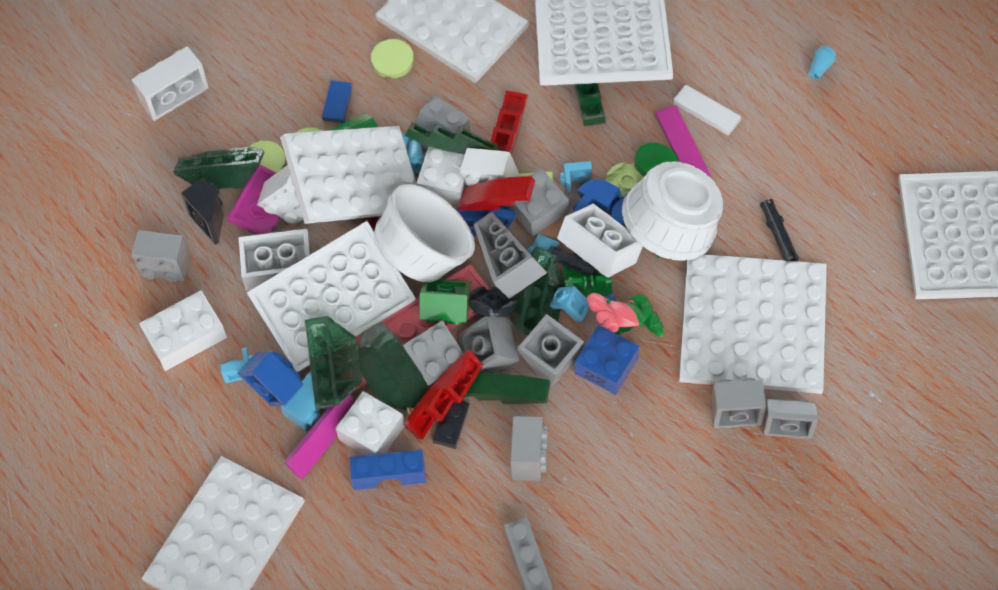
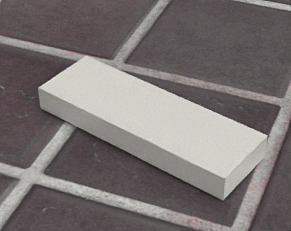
(707, 110)

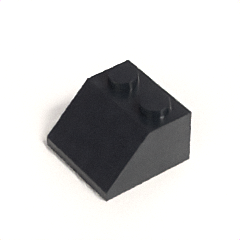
(205, 208)

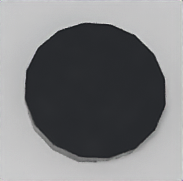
(491, 302)

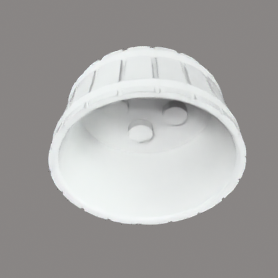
(674, 211)
(422, 234)

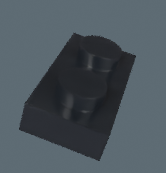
(450, 428)

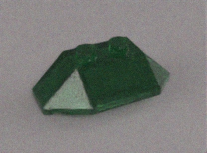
(222, 167)
(535, 300)
(332, 361)
(390, 369)

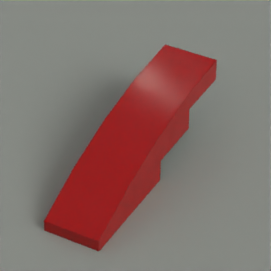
(509, 121)
(496, 193)
(447, 389)

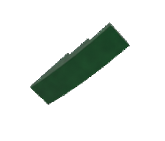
(590, 103)
(447, 140)
(509, 388)

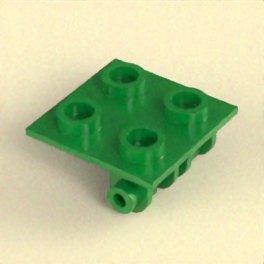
(586, 285)

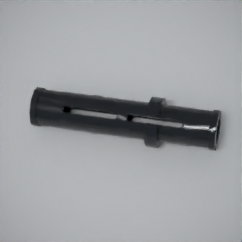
(775, 223)

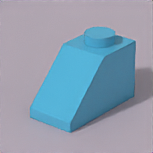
(301, 406)

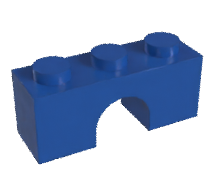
(371, 469)

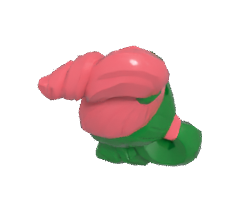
(623, 317)

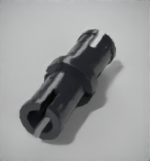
(573, 262)

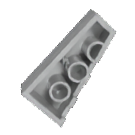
(507, 259)

